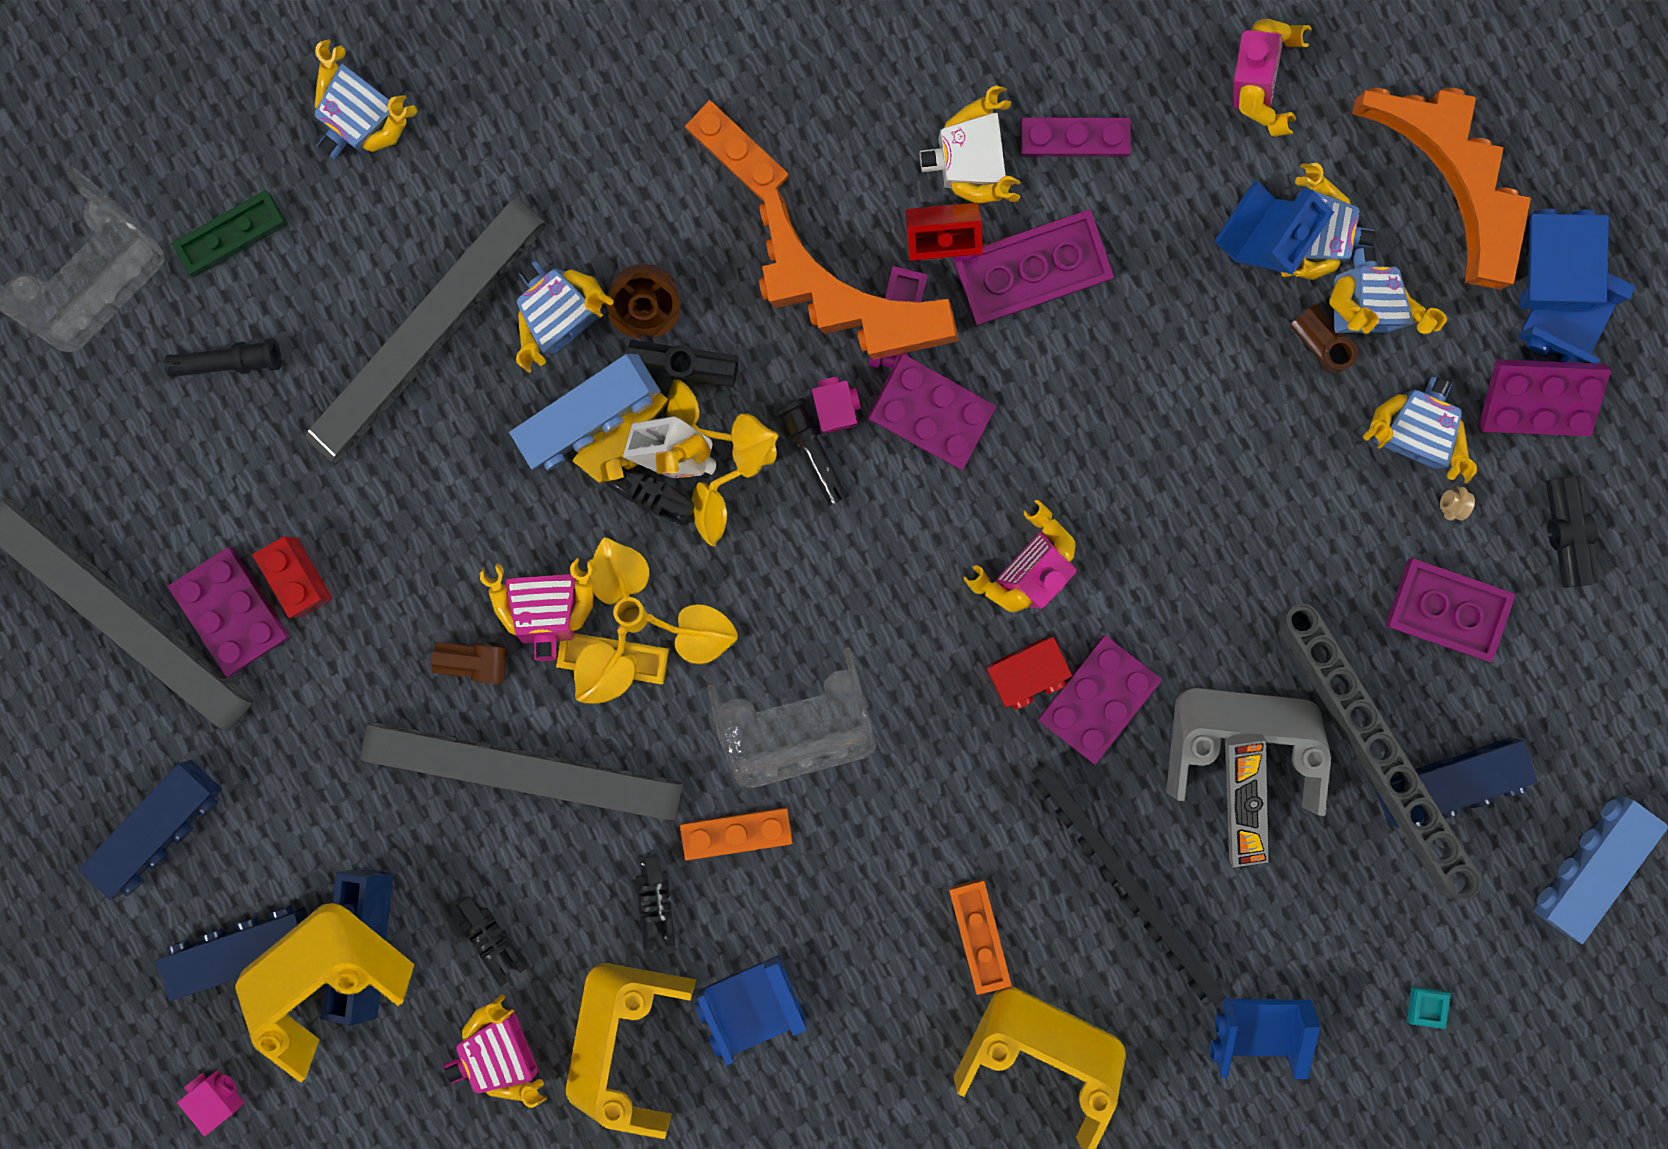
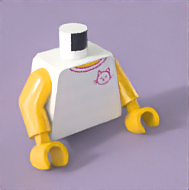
(973, 152)
(664, 447)

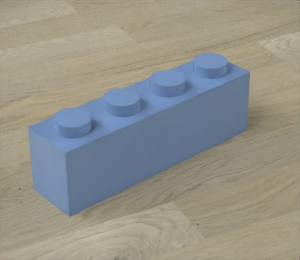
(585, 412)
(1600, 868)

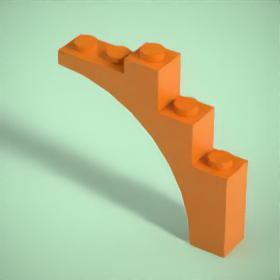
(1471, 167)
(887, 325)

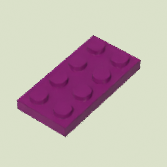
(1033, 268)

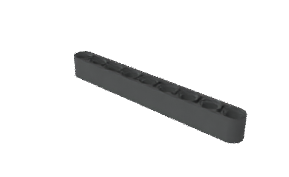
(424, 329)
(119, 618)
(1394, 759)
(521, 772)

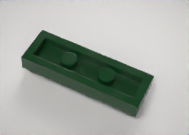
(229, 233)

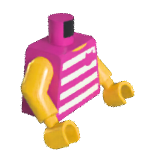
(1258, 71)
(1036, 572)
(543, 606)
(496, 1056)

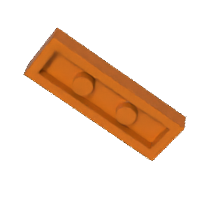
(736, 150)
(736, 833)
(980, 936)

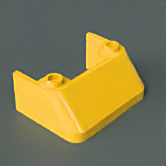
(321, 949)
(608, 995)
(1031, 1025)

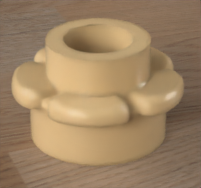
(1457, 503)

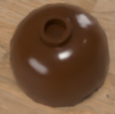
(643, 301)

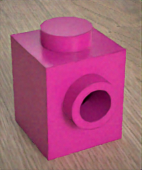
(835, 405)
(210, 1101)

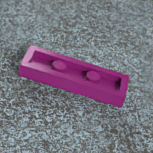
(1075, 137)

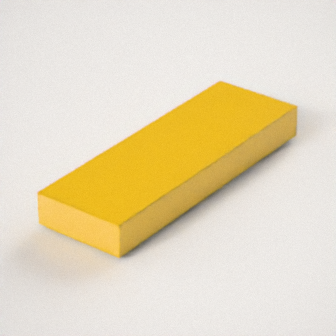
(613, 443)
(648, 659)

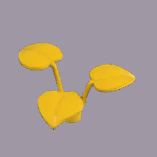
(752, 449)
(621, 572)

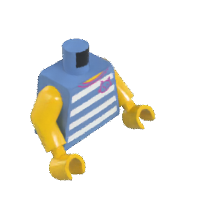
(354, 108)
(1339, 235)
(1376, 301)
(555, 311)
(1424, 429)

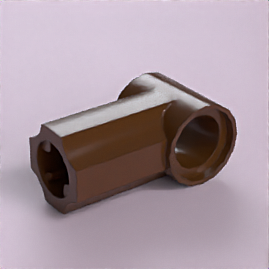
(1319, 336)
(479, 662)

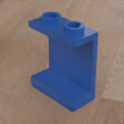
(1272, 230)
(1566, 261)
(1573, 333)
(750, 1008)
(1266, 1029)

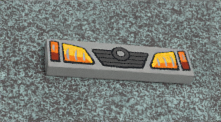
(1247, 800)

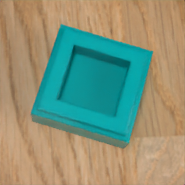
(1428, 1007)

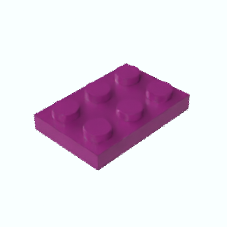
(1544, 397)
(931, 412)
(1450, 610)
(228, 611)
(1099, 699)

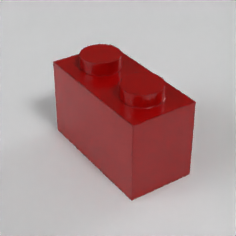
(944, 231)
(292, 576)
(1029, 672)

